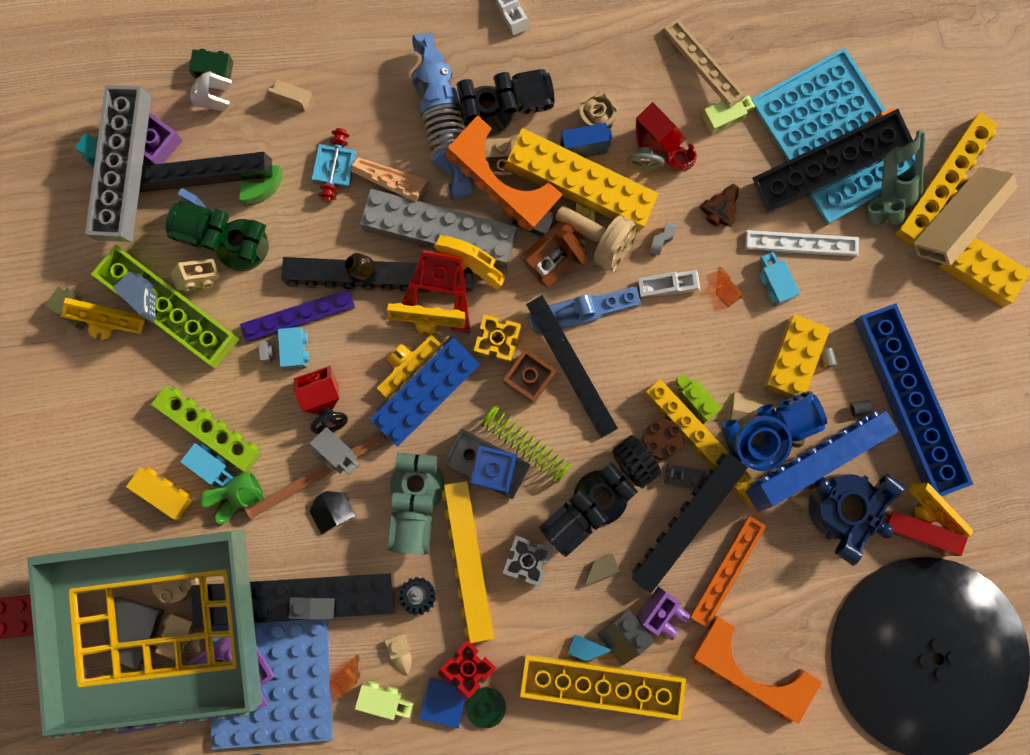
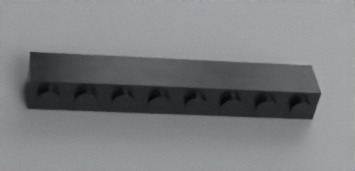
(205, 171)
(689, 522)

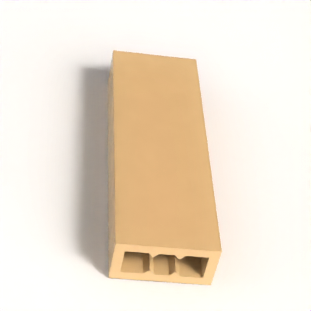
(965, 215)

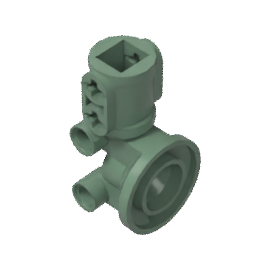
(411, 523)

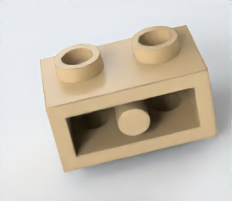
(195, 274)

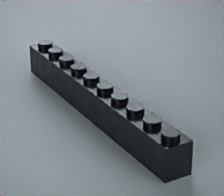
(333, 273)

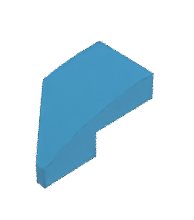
(586, 649)

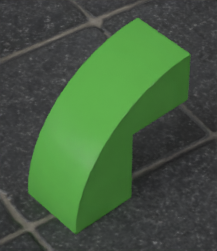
(254, 193)

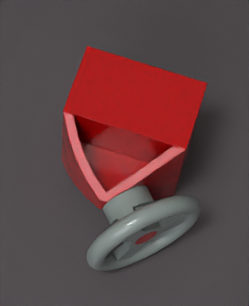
(654, 135)

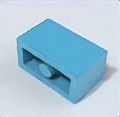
(292, 348)

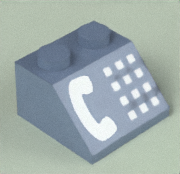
(138, 294)

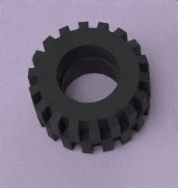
(636, 461)

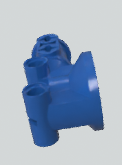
(791, 422)

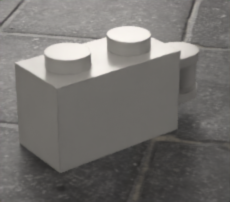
(334, 452)

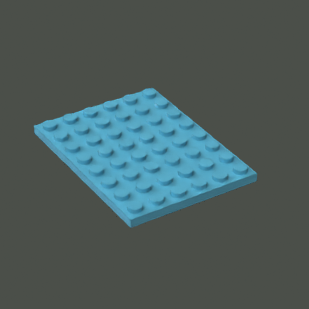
(817, 108)

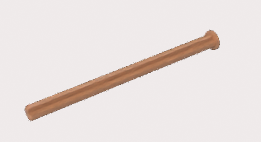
(309, 478)

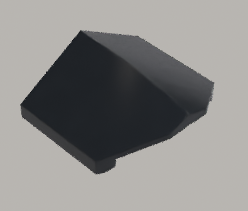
(331, 510)

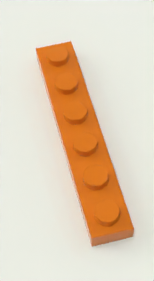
(727, 571)

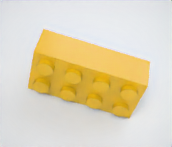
(988, 272)
(796, 357)

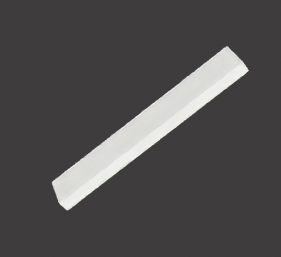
(801, 243)

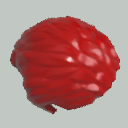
(681, 158)

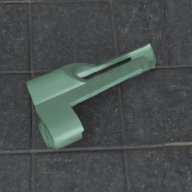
(899, 190)

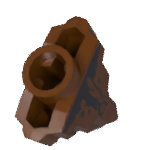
(721, 207)

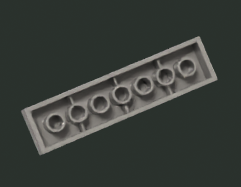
(118, 163)
(424, 223)

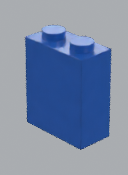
(587, 140)

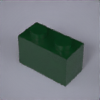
(205, 61)

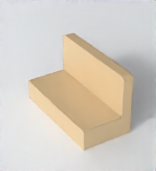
(290, 95)

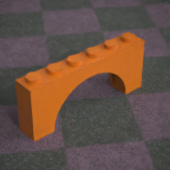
(469, 155)
(787, 698)

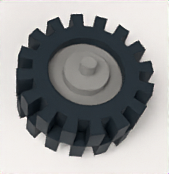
(417, 596)

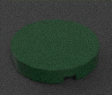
(486, 707)

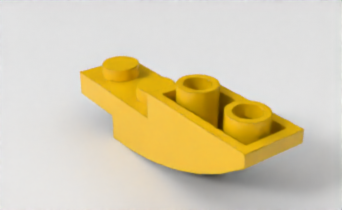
(472, 257)

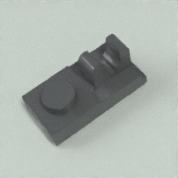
(684, 476)

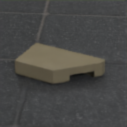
(602, 568)

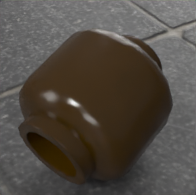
(359, 266)

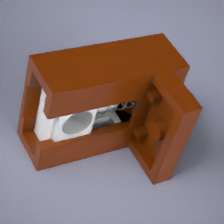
(557, 264)

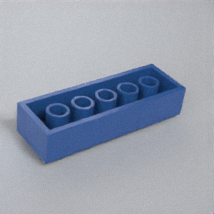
(424, 390)

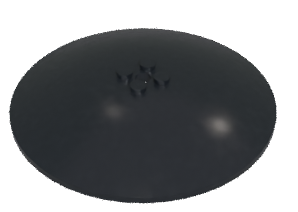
(887, 648)

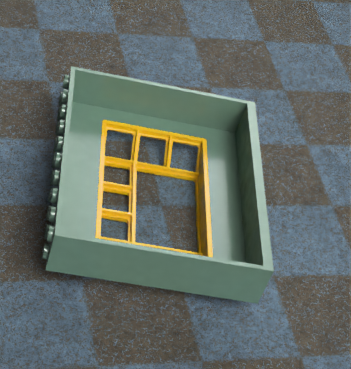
(151, 695)

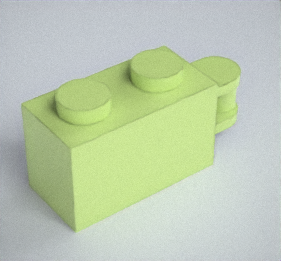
(720, 116)
(382, 701)

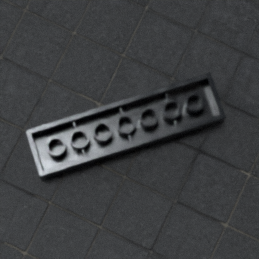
(832, 161)

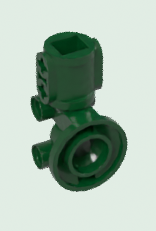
(211, 230)

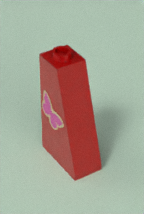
(926, 534)

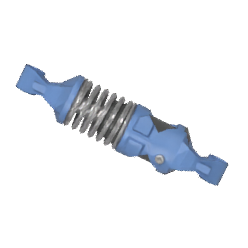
(439, 110)

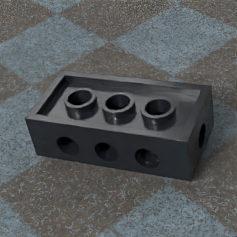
(468, 442)

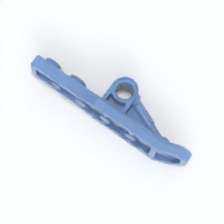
(590, 308)

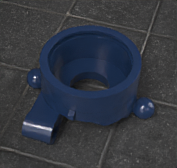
(827, 516)

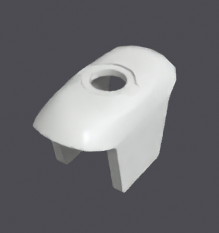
(199, 92)

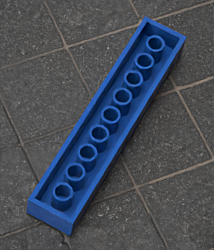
(912, 400)

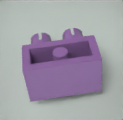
(659, 611)

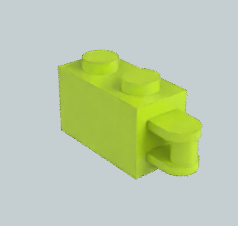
(697, 398)

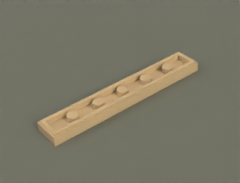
(703, 63)

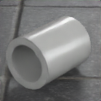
(828, 358)

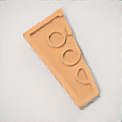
(392, 179)

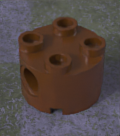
(662, 439)

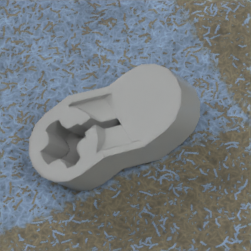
(662, 238)

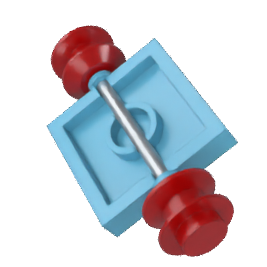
(333, 165)

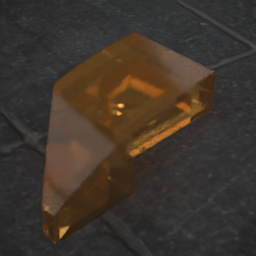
(726, 289)
(346, 678)

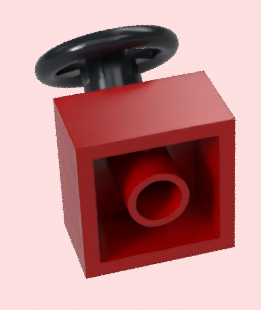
(318, 394)

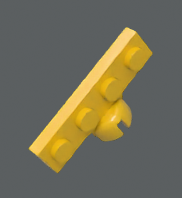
(102, 318)
(426, 318)
(407, 364)
(936, 509)

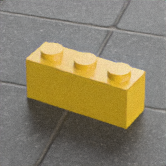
(160, 492)

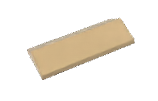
(745, 408)

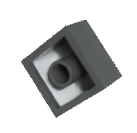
(626, 637)

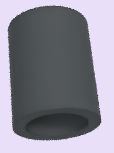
(861, 408)

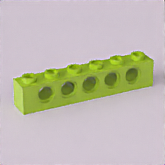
(165, 403)

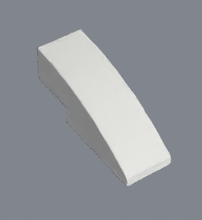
(513, 15)
(669, 284)

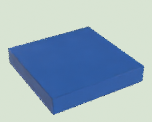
(493, 469)
(442, 704)

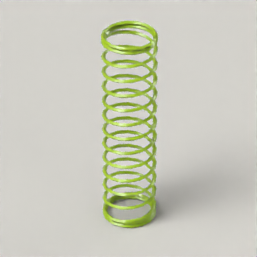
(488, 419)

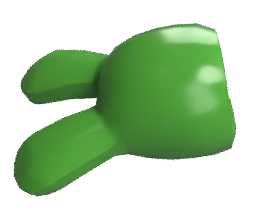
(240, 491)

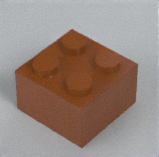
(529, 376)

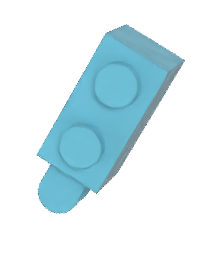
(778, 280)
(207, 465)

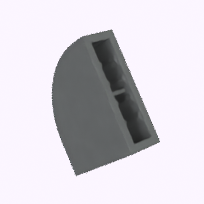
(133, 623)

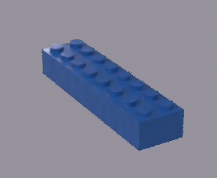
(820, 460)

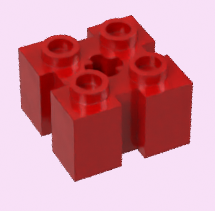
(466, 658)

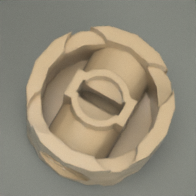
(597, 109)
(174, 590)

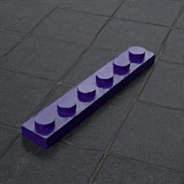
(297, 315)

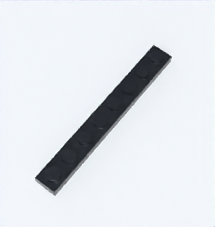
(571, 366)

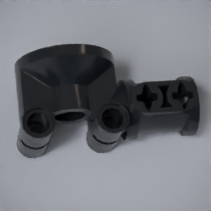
(526, 93)
(574, 521)

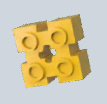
(491, 329)

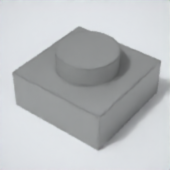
(265, 352)

